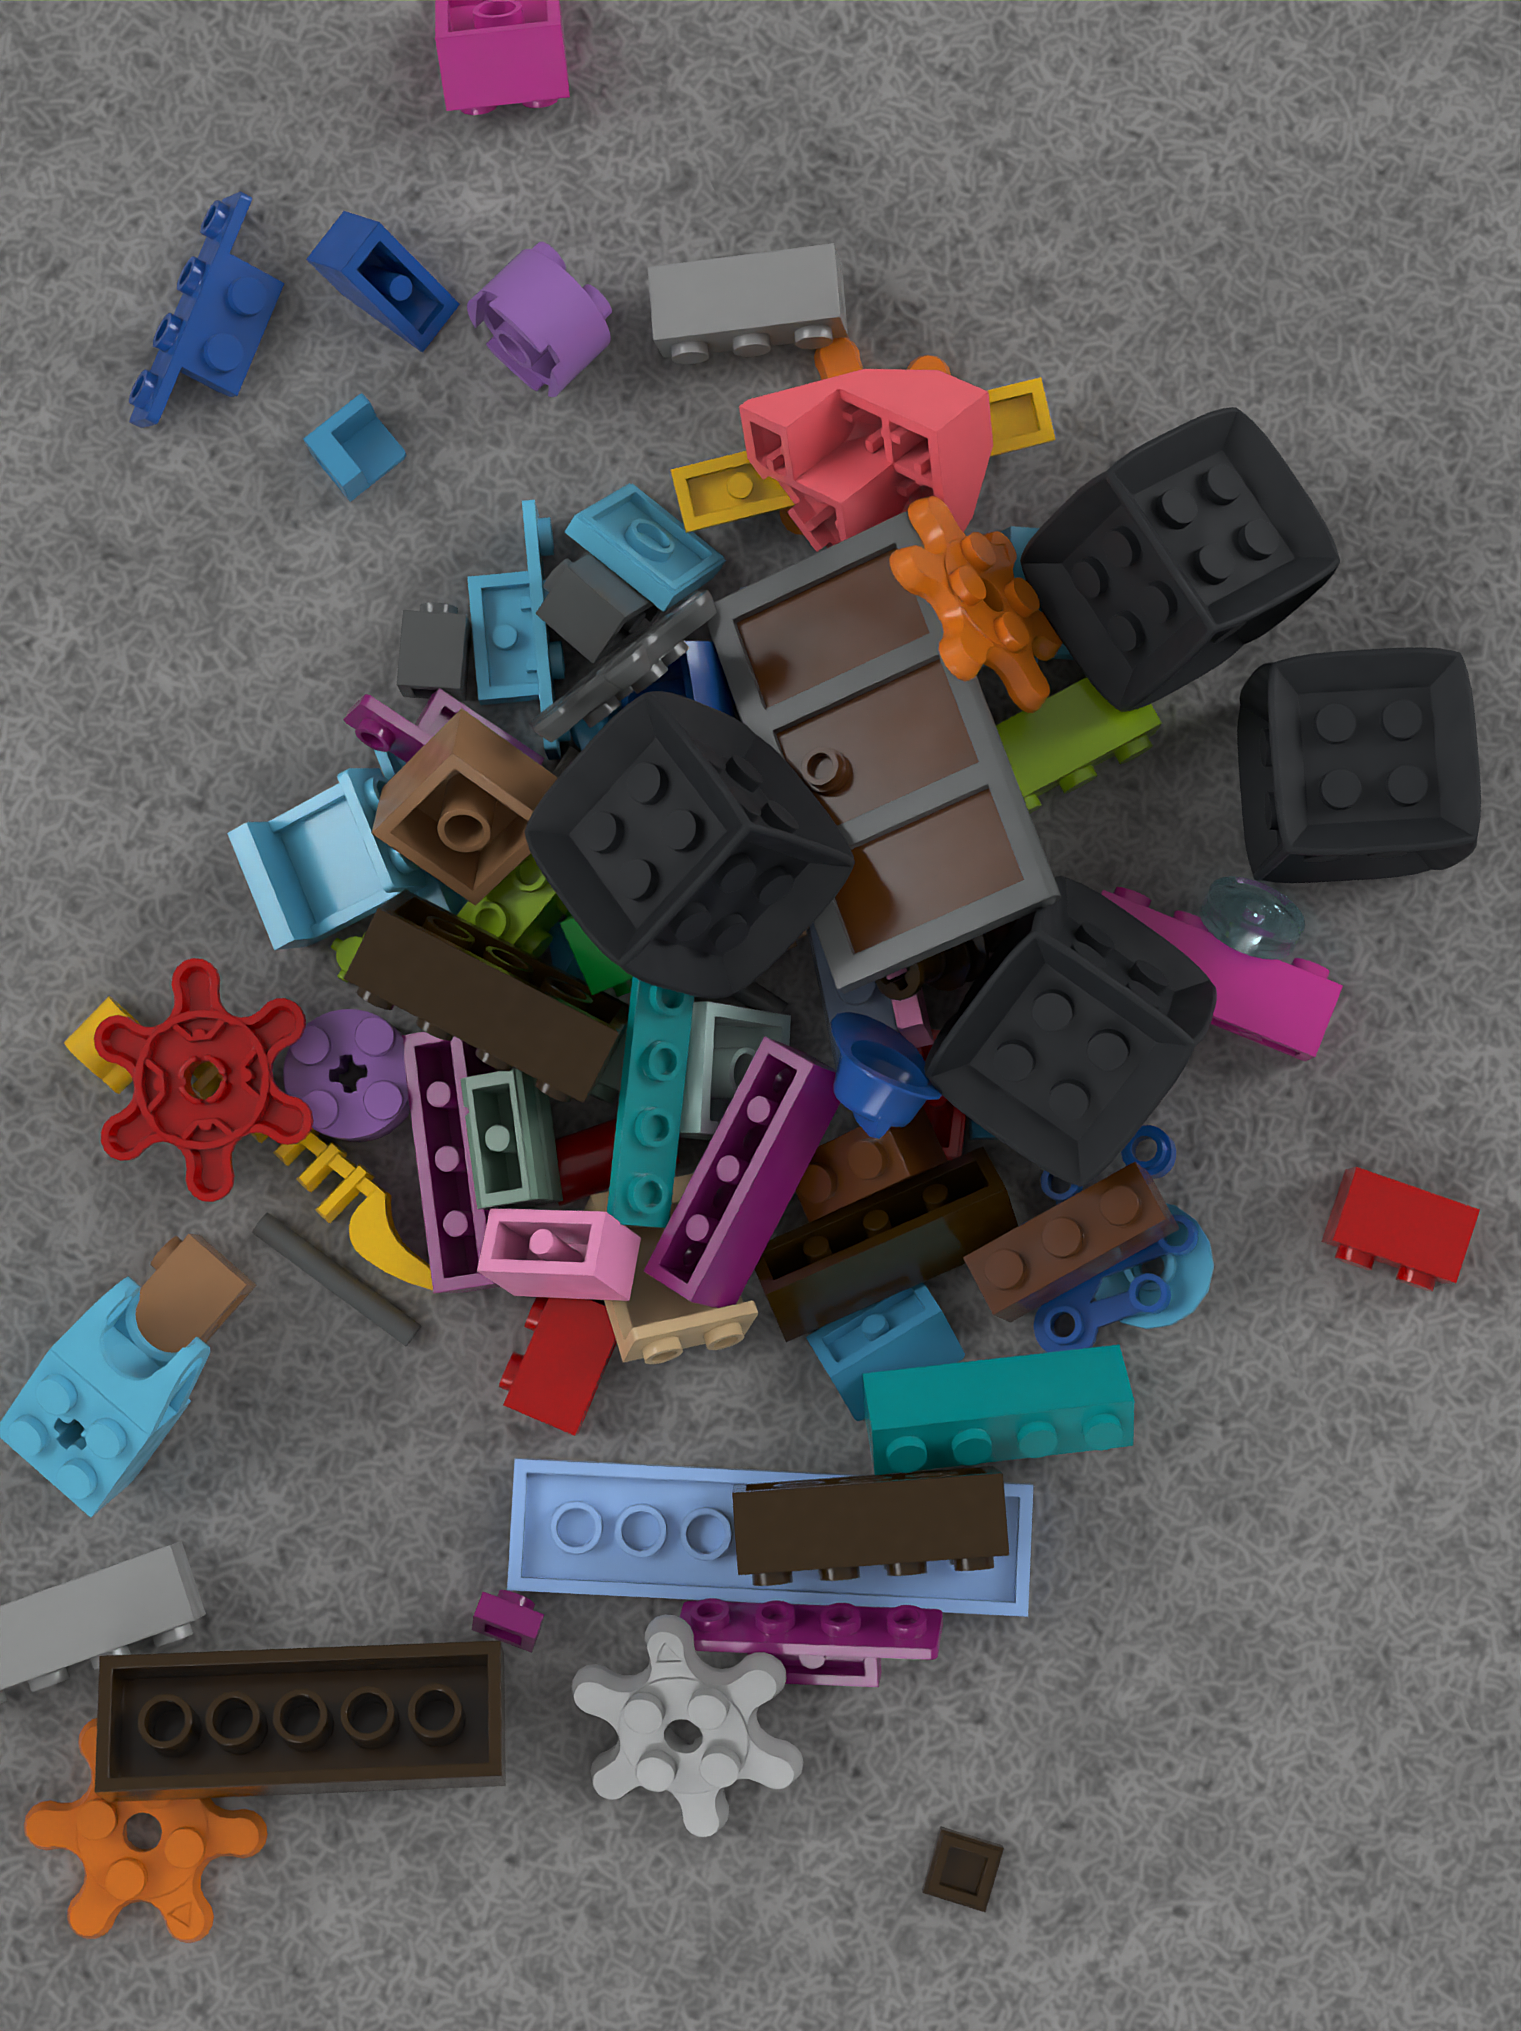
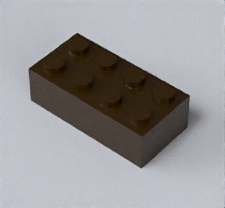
(488, 996)
(870, 1522)

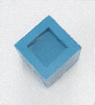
(354, 447)

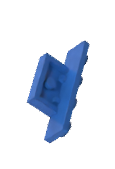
(215, 321)

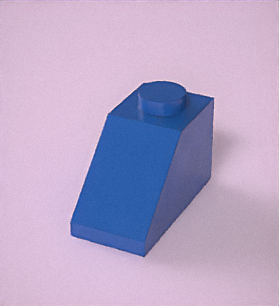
(383, 279)

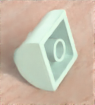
(718, 1057)

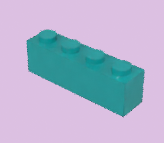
(998, 1409)

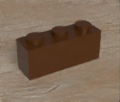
(1071, 1242)

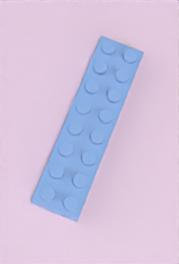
(674, 1538)

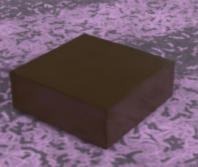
(962, 1869)

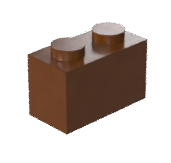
(861, 1165)

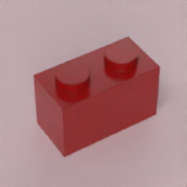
(1399, 1227)
(561, 1363)

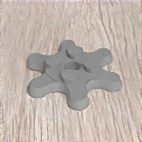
(687, 1689)

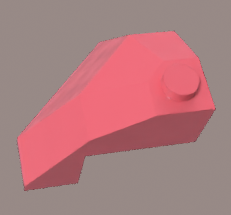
(870, 447)

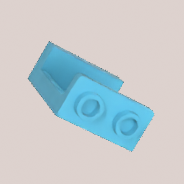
(321, 863)

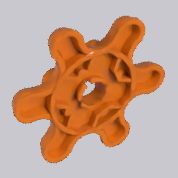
(981, 605)
(124, 1874)

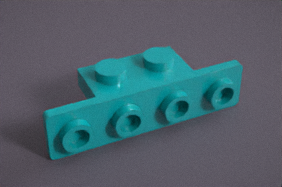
(650, 1105)

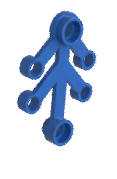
(1078, 1301)

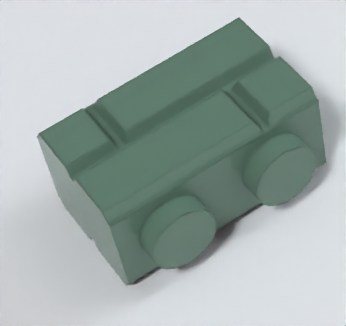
(510, 1141)

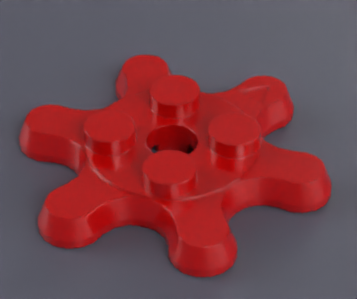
(162, 1071)

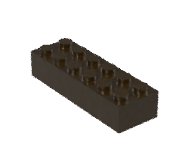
(300, 1721)

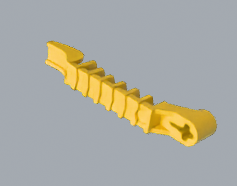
(371, 1224)

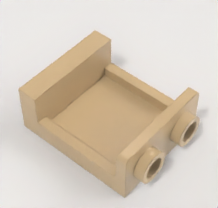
(658, 1320)

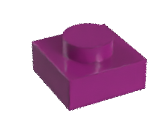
(508, 1619)

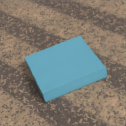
(645, 546)

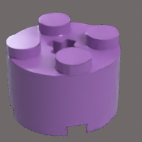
(542, 319)
(325, 1053)

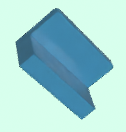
(885, 1336)

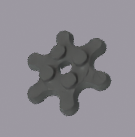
(627, 669)

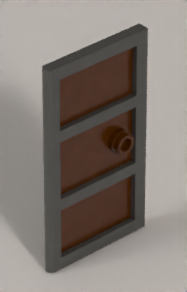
(893, 746)

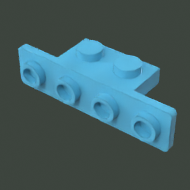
(509, 640)

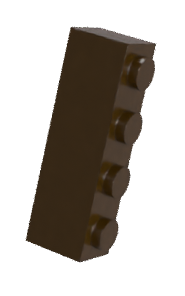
(884, 1243)

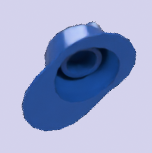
(878, 1074)

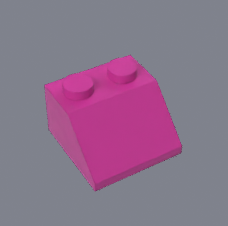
(500, 53)

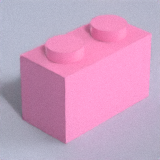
(559, 1254)

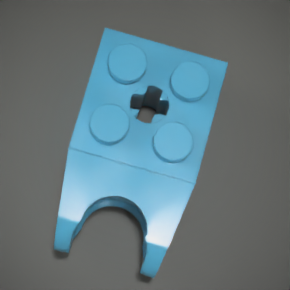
(101, 1401)

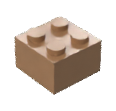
(463, 806)

